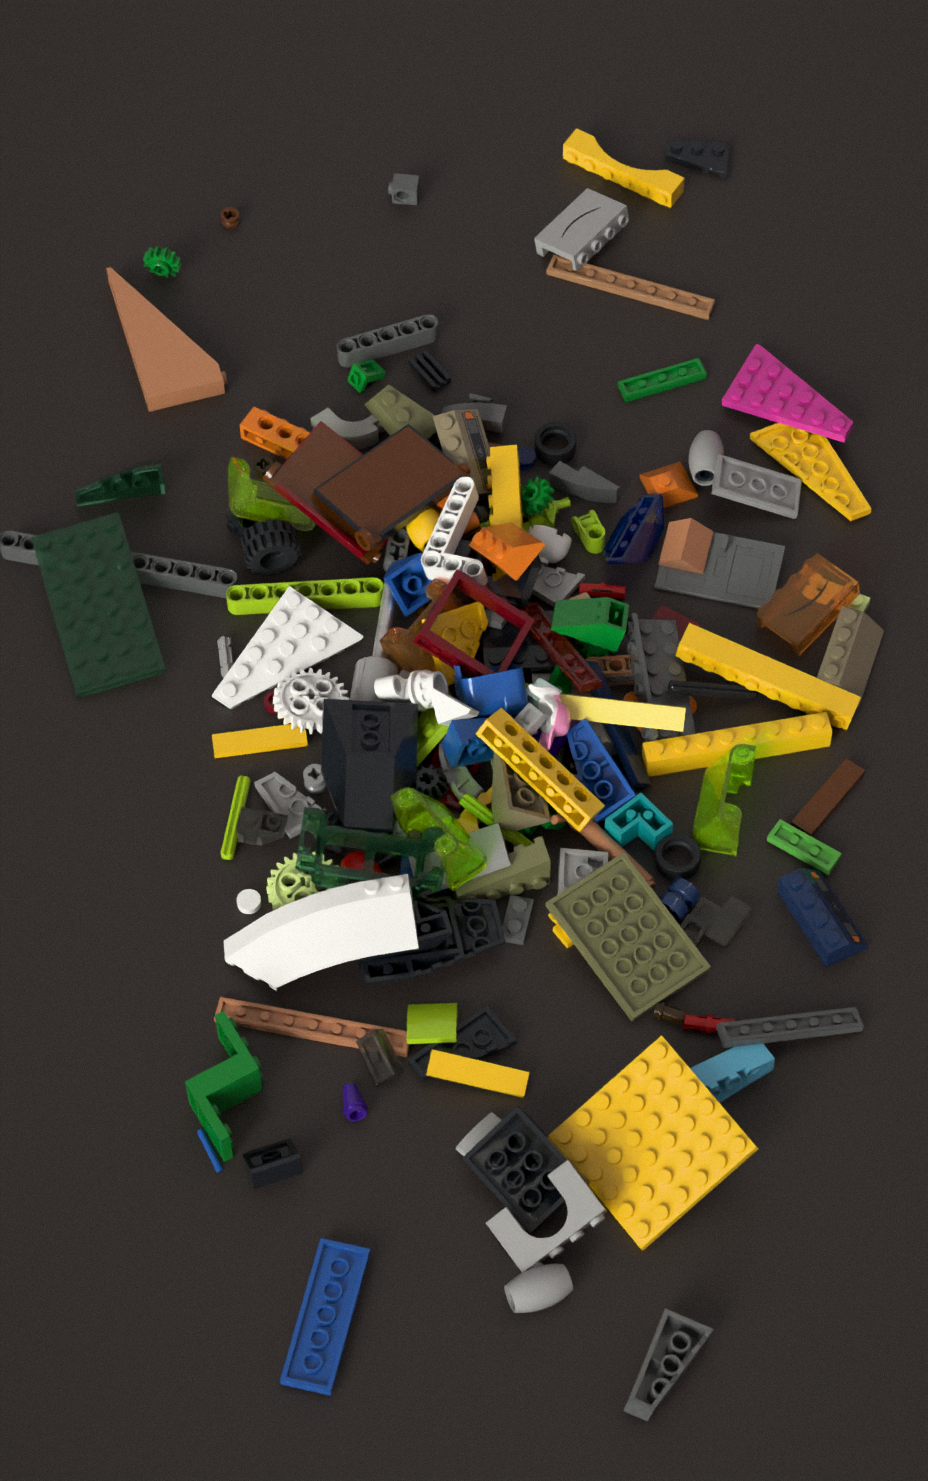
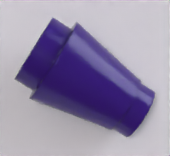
(353, 1103)

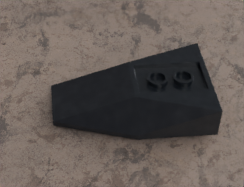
(368, 758)

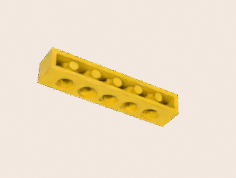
(540, 769)

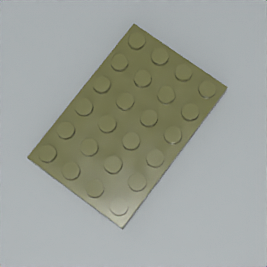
(627, 936)

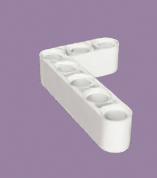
(439, 557)

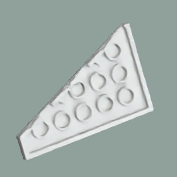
(290, 638)

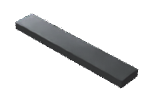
(789, 1027)

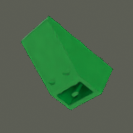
(592, 621)

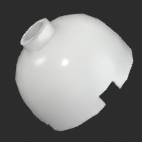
(555, 546)

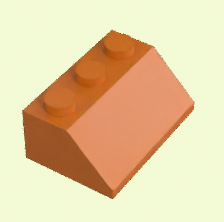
(507, 548)

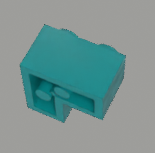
(639, 819)

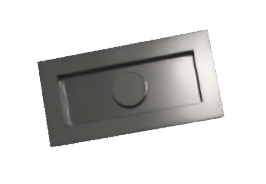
(517, 919)

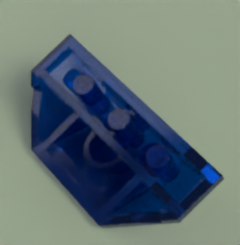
(636, 532)

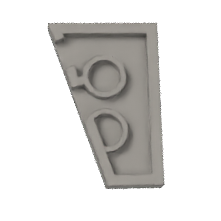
(556, 584)
(285, 799)

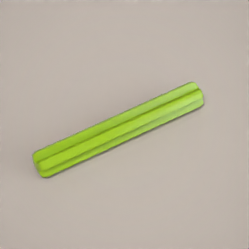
(239, 801)
(486, 816)

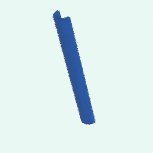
(210, 1151)

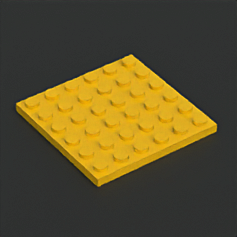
(653, 1142)

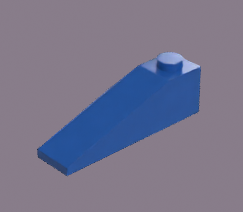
(598, 769)

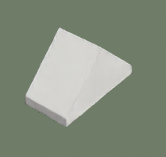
(449, 708)

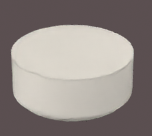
(248, 901)

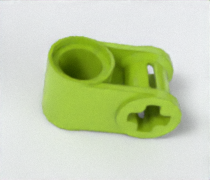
(590, 531)

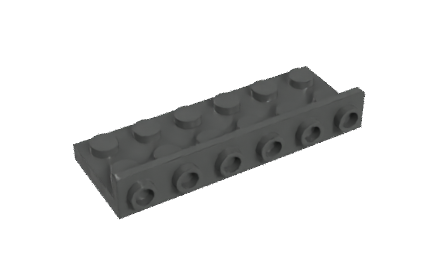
(653, 665)

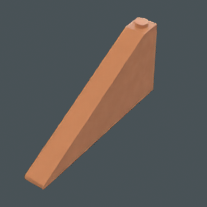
(165, 358)

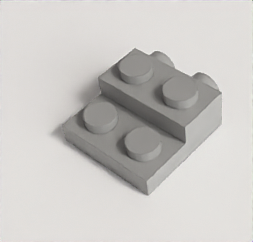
(577, 864)

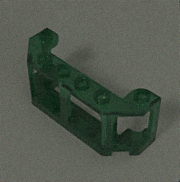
(333, 876)

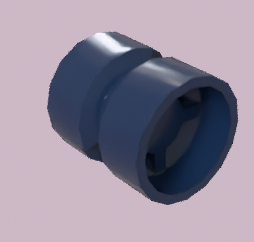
(680, 898)

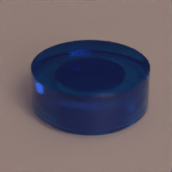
(526, 457)

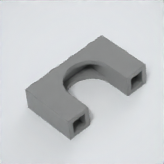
(583, 1210)

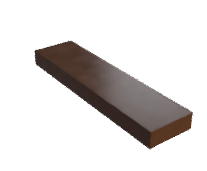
(828, 797)

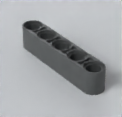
(388, 340)

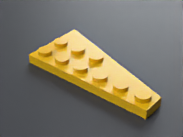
(816, 463)

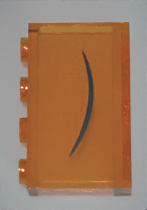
(808, 602)

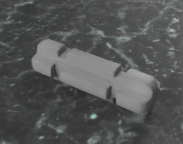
(225, 654)

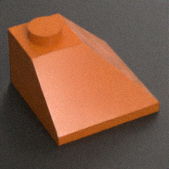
(671, 483)

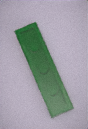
(662, 380)

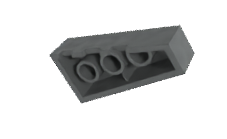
(667, 1358)

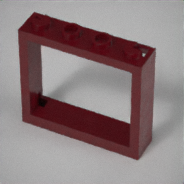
(452, 655)

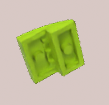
(432, 1023)

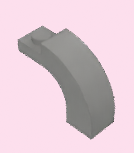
(358, 434)

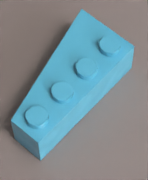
(734, 1069)

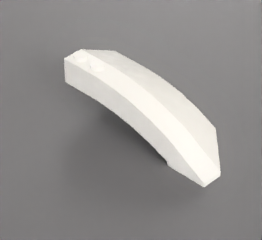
(326, 931)

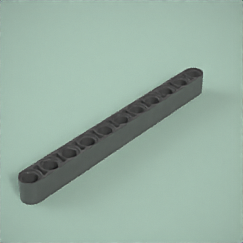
(149, 568)

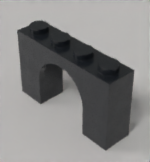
(514, 591)

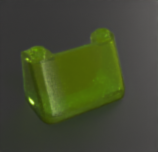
(260, 501)
(717, 822)
(456, 848)

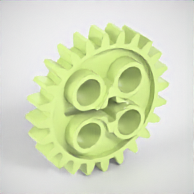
(287, 874)

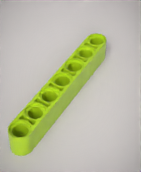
(246, 598)

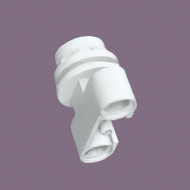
(411, 690)

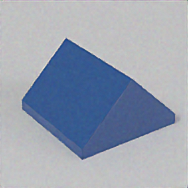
(408, 583)

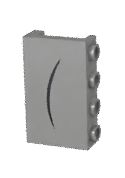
(583, 228)

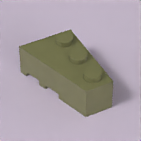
(396, 410)

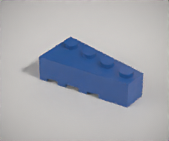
(463, 745)

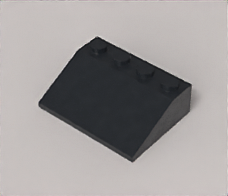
(529, 655)
(515, 1167)

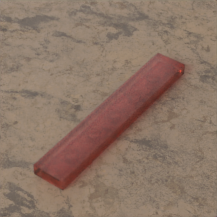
(562, 651)

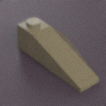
(514, 800)

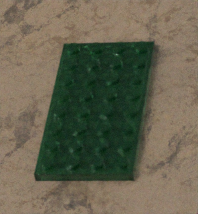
(98, 605)

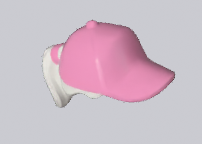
(557, 714)

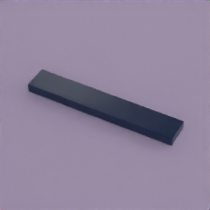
(621, 738)

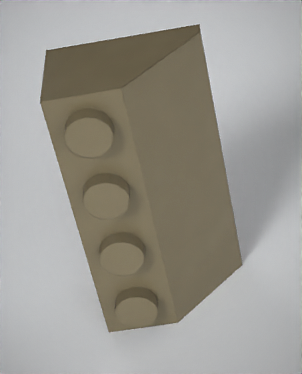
(851, 651)

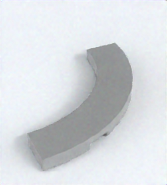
(458, 778)

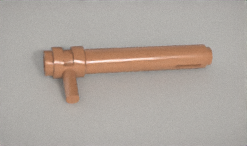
(605, 843)

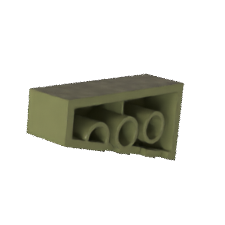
(527, 871)

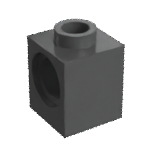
(404, 189)

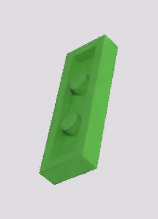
(804, 847)

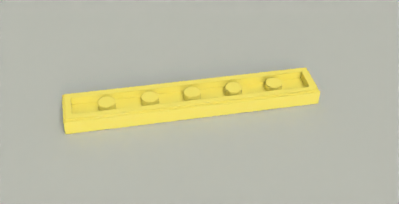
(625, 712)

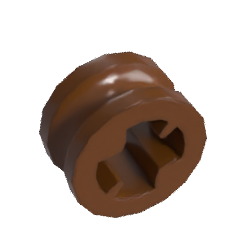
(230, 217)

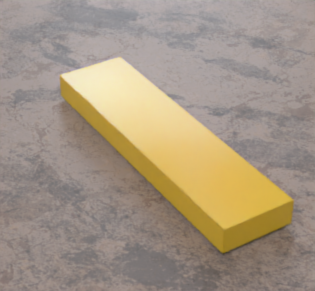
(258, 740)
(477, 1073)

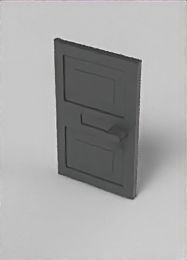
(735, 572)

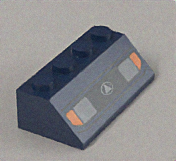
(820, 915)

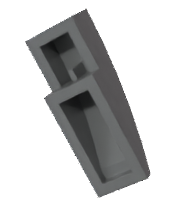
(492, 415)
(583, 484)

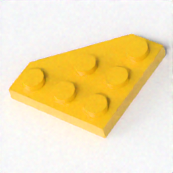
(462, 629)

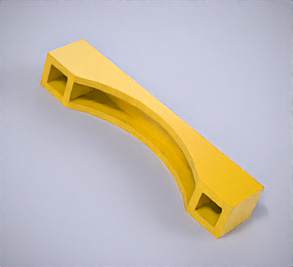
(657, 185)

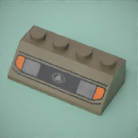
(466, 442)

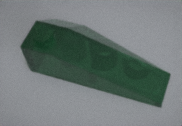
(131, 482)

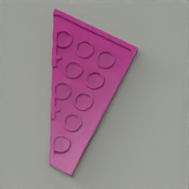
(777, 394)

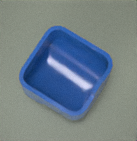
(492, 691)

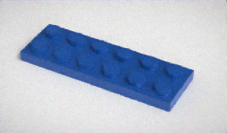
(325, 1317)

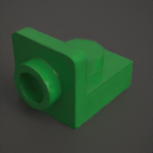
(365, 372)

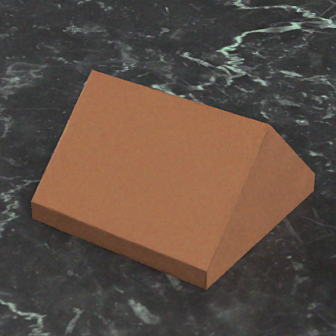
(686, 546)

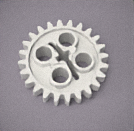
(302, 698)

